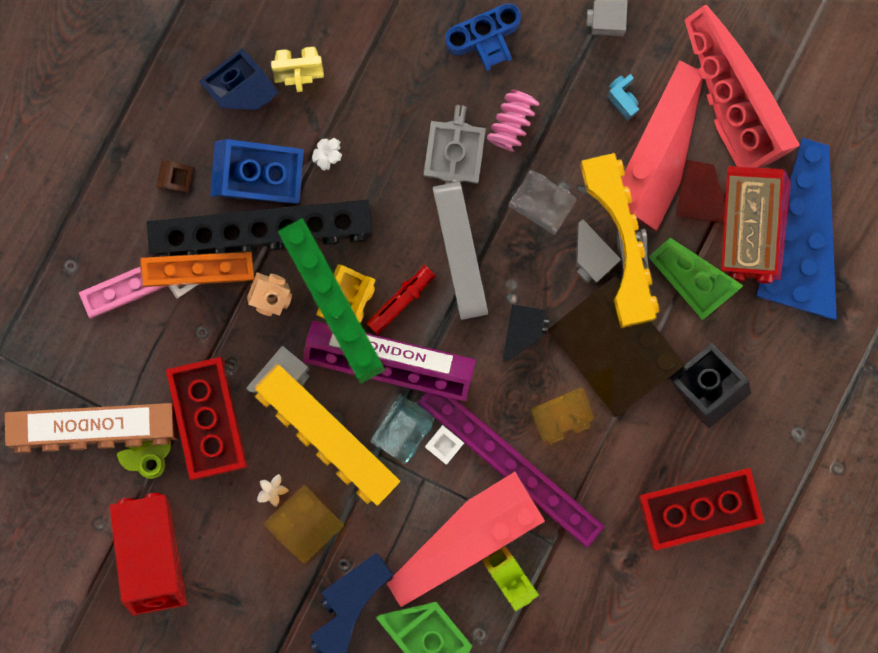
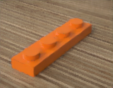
(196, 269)

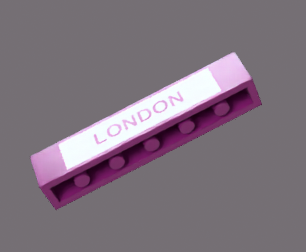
(403, 363)

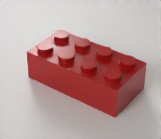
(206, 418)
(701, 509)

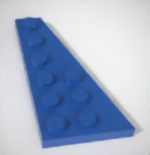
(808, 254)

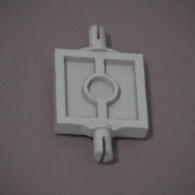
(454, 150)

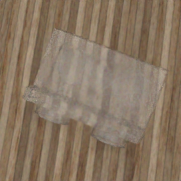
(542, 201)

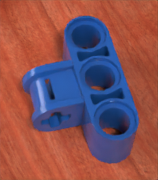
(489, 47)

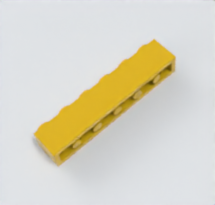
(326, 434)

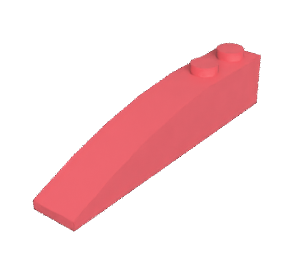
(743, 104)
(663, 148)
(467, 537)

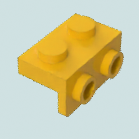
(356, 288)

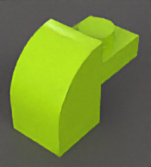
(510, 578)

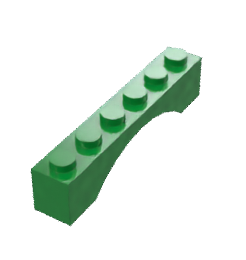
(331, 301)

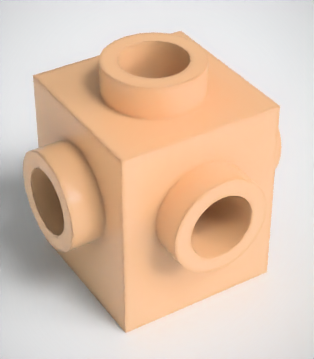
(261, 291)

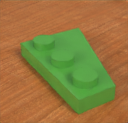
(694, 278)

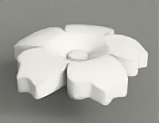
(327, 153)

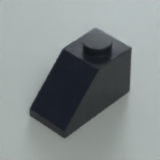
(524, 330)

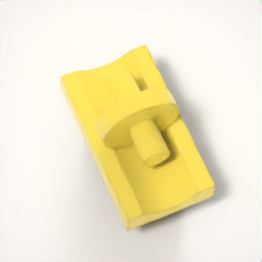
(297, 70)

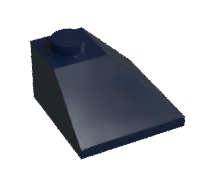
(239, 83)

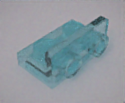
(403, 429)

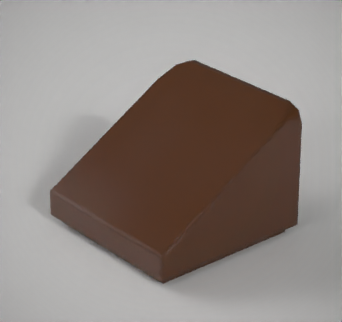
(175, 177)

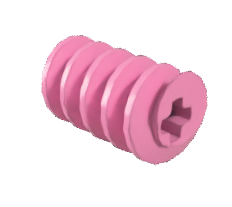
(511, 122)

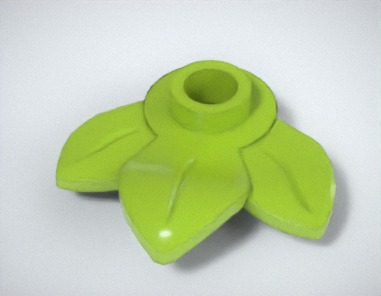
(137, 458)

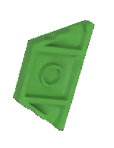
(424, 630)

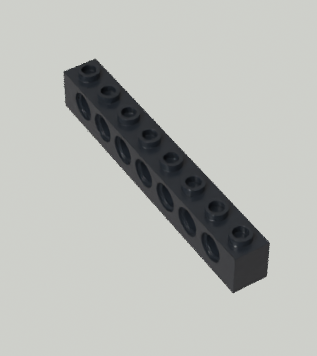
(161, 231)

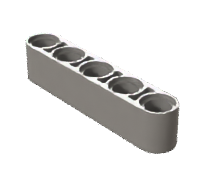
(460, 250)

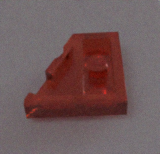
(701, 193)

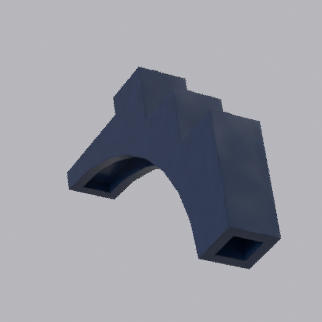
(347, 600)

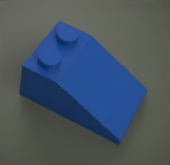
(256, 172)

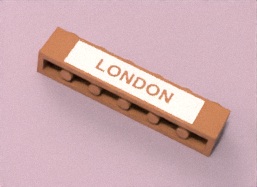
(91, 426)

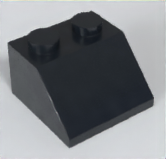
(711, 385)

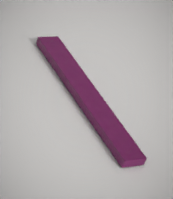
(507, 460)

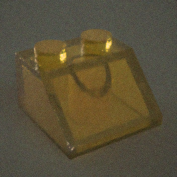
(562, 415)
(304, 524)

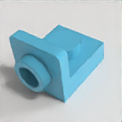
(624, 102)

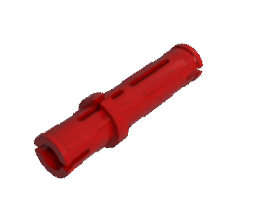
(409, 290)

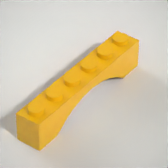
(604, 183)

